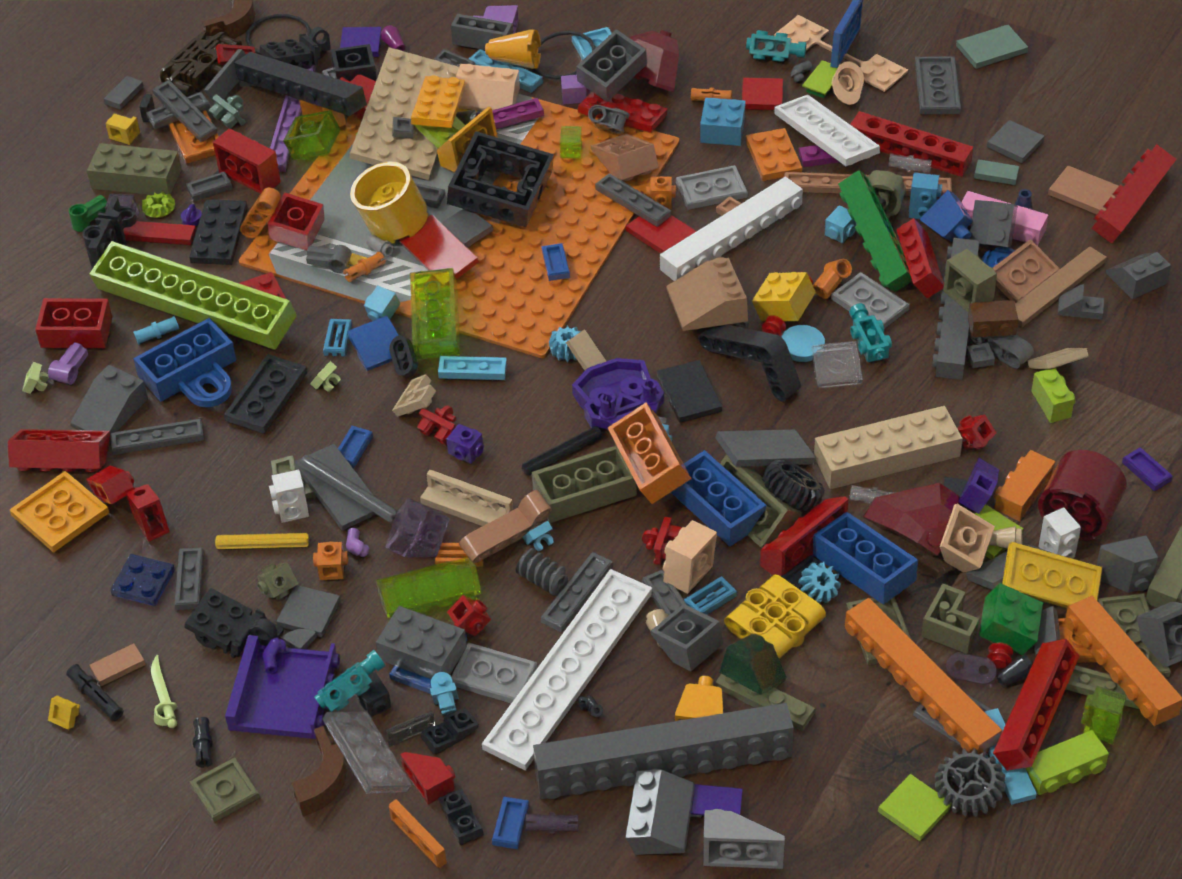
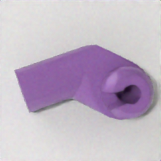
(354, 545)

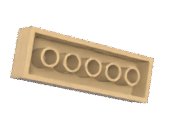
(887, 447)

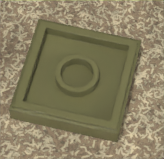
(224, 789)

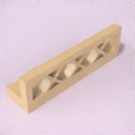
(465, 504)

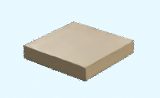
(1058, 358)

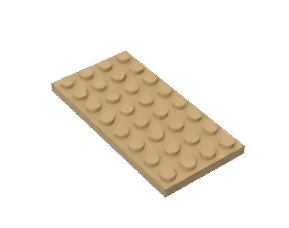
(396, 96)

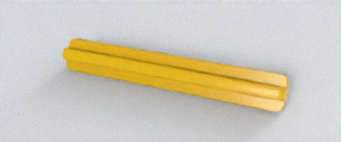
(262, 541)

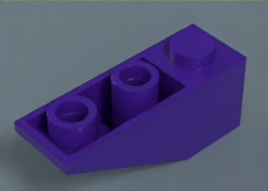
(979, 486)

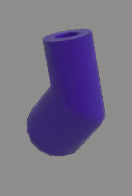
(274, 646)

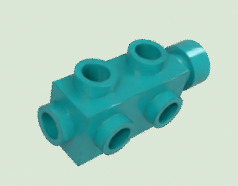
(772, 44)
(869, 334)
(347, 688)

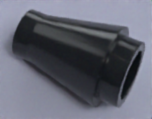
(1015, 671)

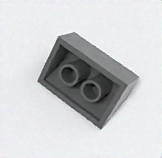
(659, 813)

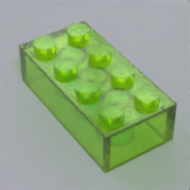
(434, 313)

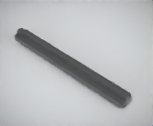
(348, 488)

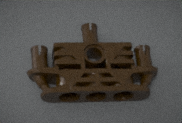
(196, 63)

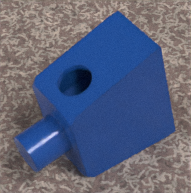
(948, 217)

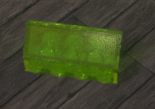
(429, 586)

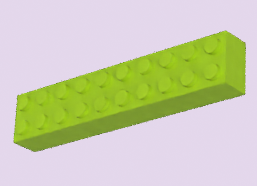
(193, 294)

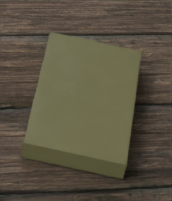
(1125, 612)

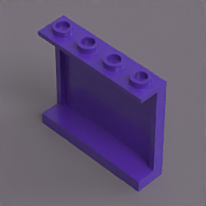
(280, 700)

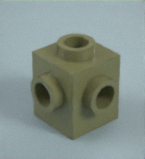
(284, 580)

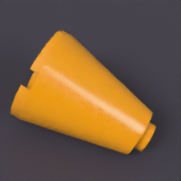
(516, 49)

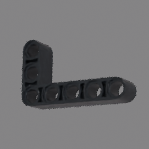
(759, 347)

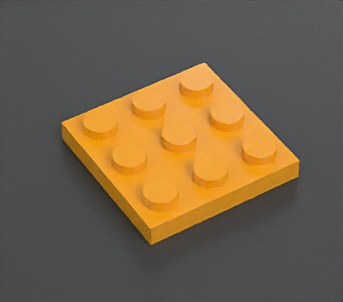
(59, 511)

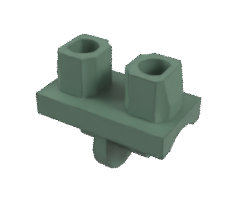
(231, 109)

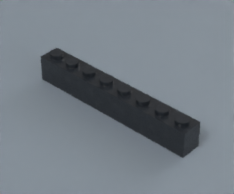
(300, 83)

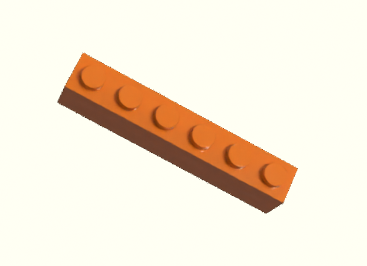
(1123, 661)

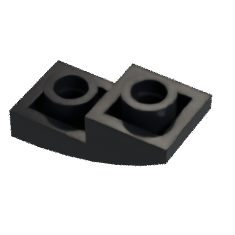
(453, 729)
(460, 816)

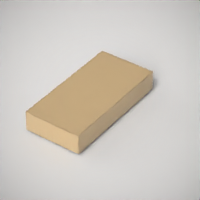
(585, 350)

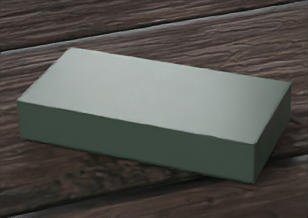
(996, 172)

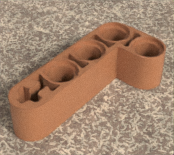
(506, 529)

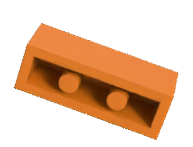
(1024, 485)

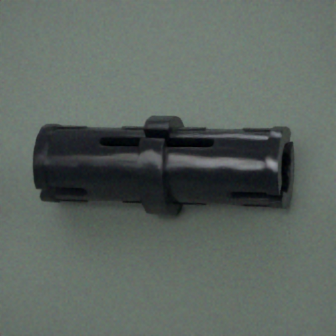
(202, 742)

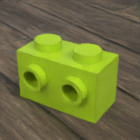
(1053, 395)

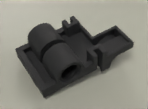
(295, 52)
(108, 229)
(228, 623)

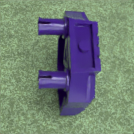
(615, 390)

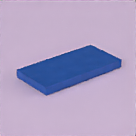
(846, 32)

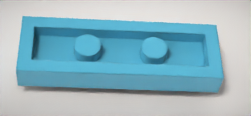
(472, 367)

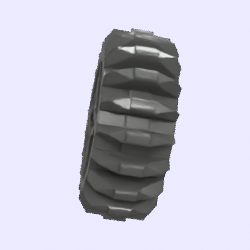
(973, 790)

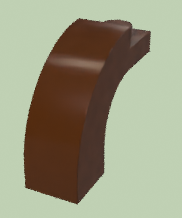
(234, 22)
(326, 782)

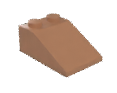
(626, 156)

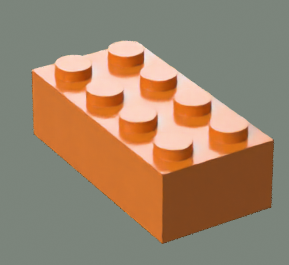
(649, 453)

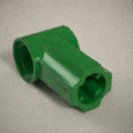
(83, 214)

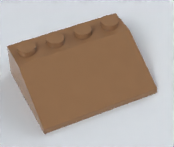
(709, 296)

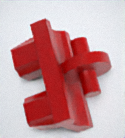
(441, 422)
(660, 540)

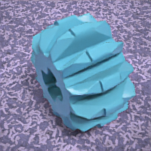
(558, 343)
(825, 577)

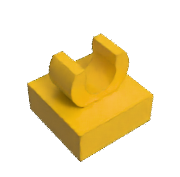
(63, 712)

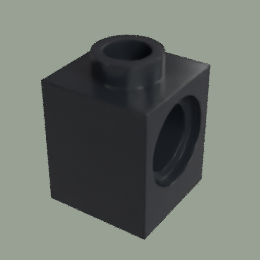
(376, 698)

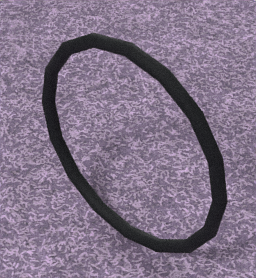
(271, 17)
(559, 34)

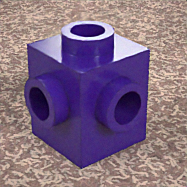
(465, 443)

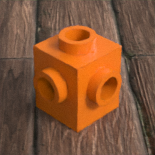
(661, 188)
(330, 560)

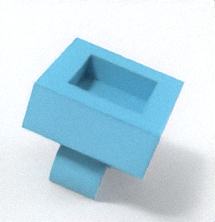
(537, 534)

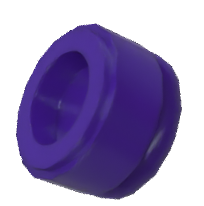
(191, 215)

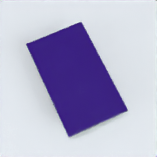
(715, 798)

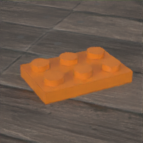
(773, 154)

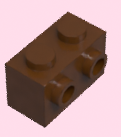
(992, 318)

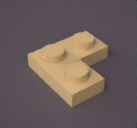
(416, 396)

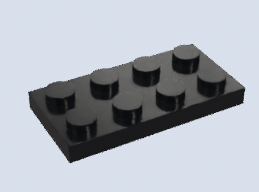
(218, 232)
(265, 393)

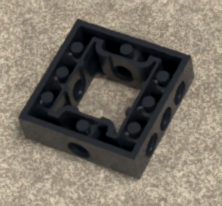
(505, 157)

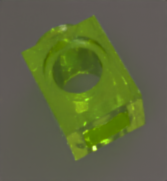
(570, 141)

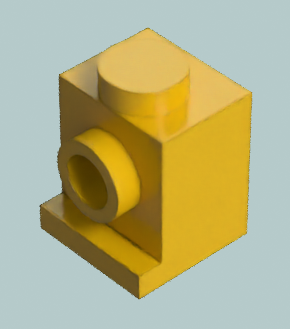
(122, 128)

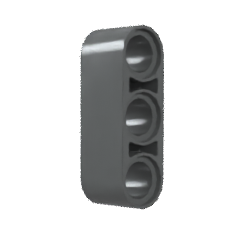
(1008, 349)

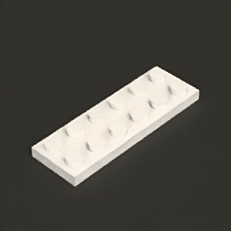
(827, 130)

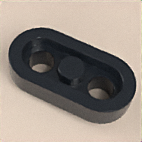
(403, 360)

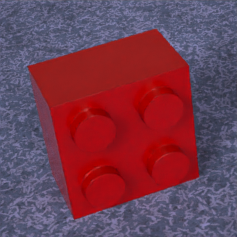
(296, 221)

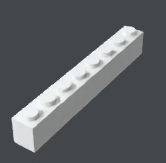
(731, 228)

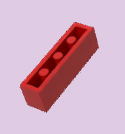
(920, 258)

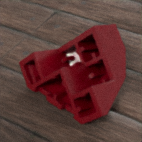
(661, 58)
(915, 515)

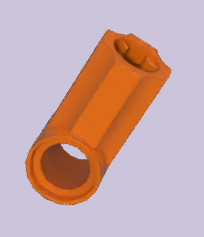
(832, 277)

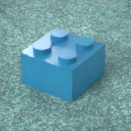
(722, 121)

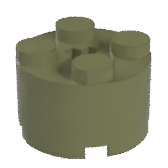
(889, 190)

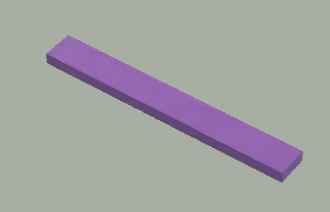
(290, 110)

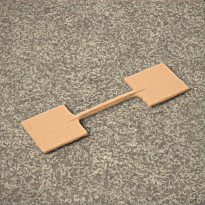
(876, 71)

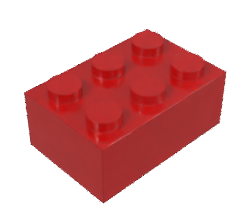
(246, 161)
(73, 320)

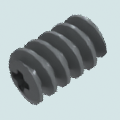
(542, 572)

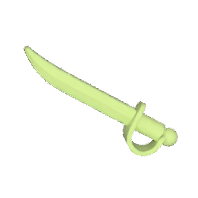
(165, 706)

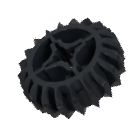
(793, 485)

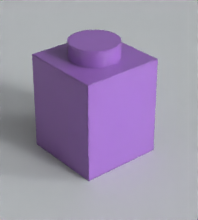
(573, 90)

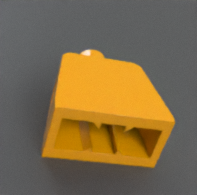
(700, 700)

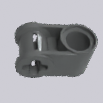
(612, 120)

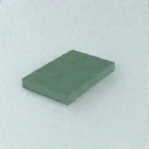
(992, 46)

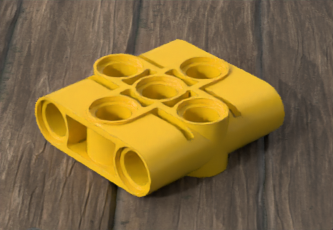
(777, 614)

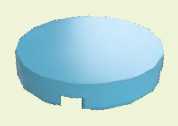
(800, 340)

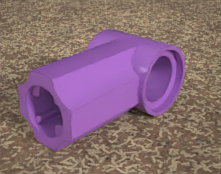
(67, 367)

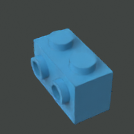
(923, 194)

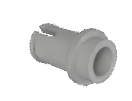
(379, 245)

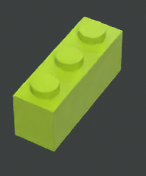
(1067, 762)

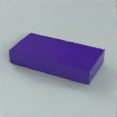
(1147, 469)

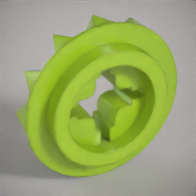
(158, 210)

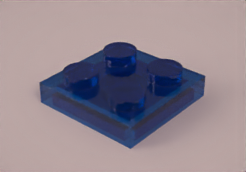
(142, 579)

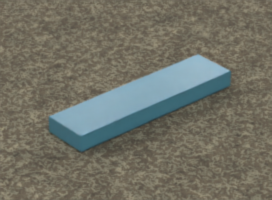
(528, 80)
(1017, 782)

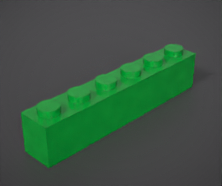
(875, 230)

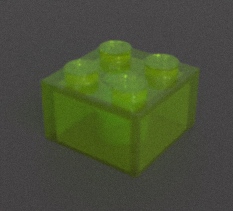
(312, 135)

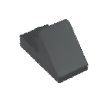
(1077, 305)

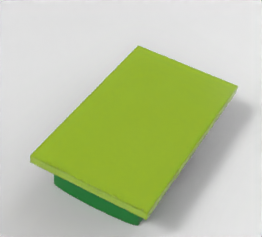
(820, 80)

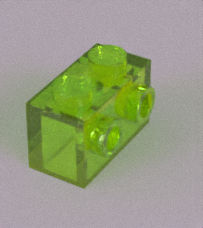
(1103, 713)

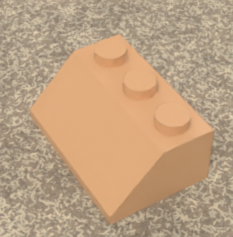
(488, 87)

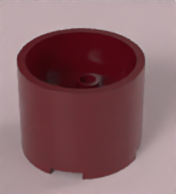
(1087, 488)

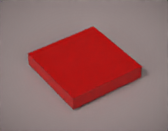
(762, 93)

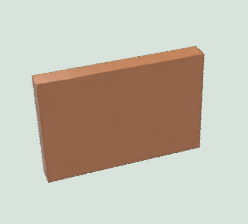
(1082, 189)
(1023, 271)

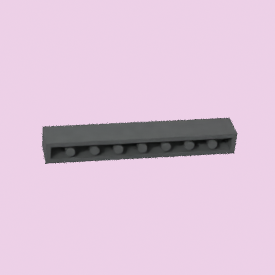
(955, 325)

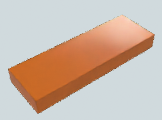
(417, 833)

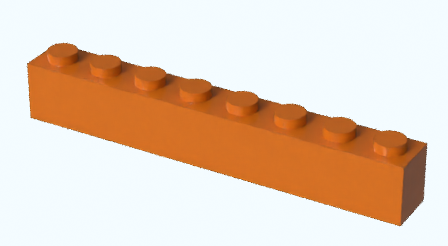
(922, 677)

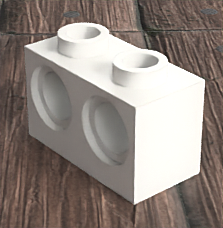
(289, 496)
(1060, 533)

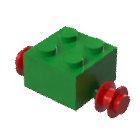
(1010, 622)

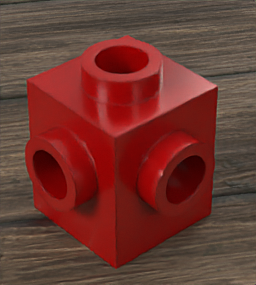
(975, 431)
(469, 615)

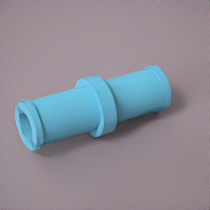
(156, 330)

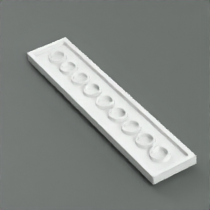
(567, 669)

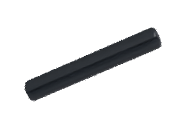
(561, 450)

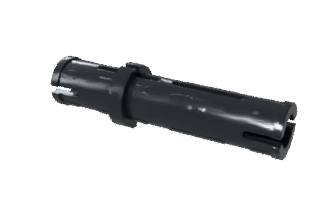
(88, 686)

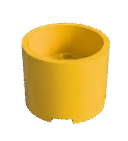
(389, 201)

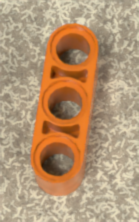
(260, 212)

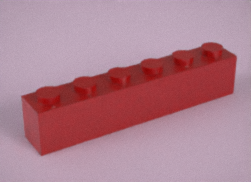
(1133, 194)
(1036, 705)

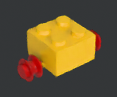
(783, 299)

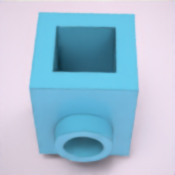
(839, 225)
(381, 303)

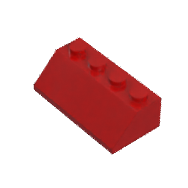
(58, 449)
(797, 542)

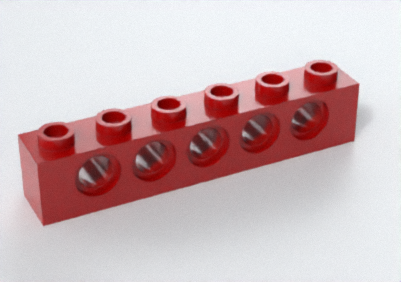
(905, 141)

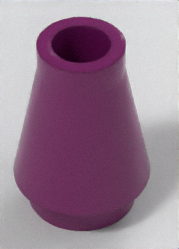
(392, 38)

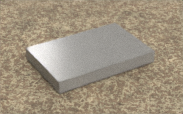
(711, 187)
(876, 298)
(492, 673)

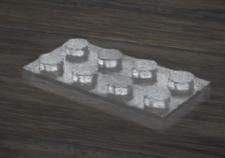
(366, 752)

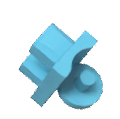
(444, 692)

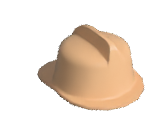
(848, 82)

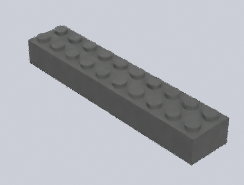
(675, 747)

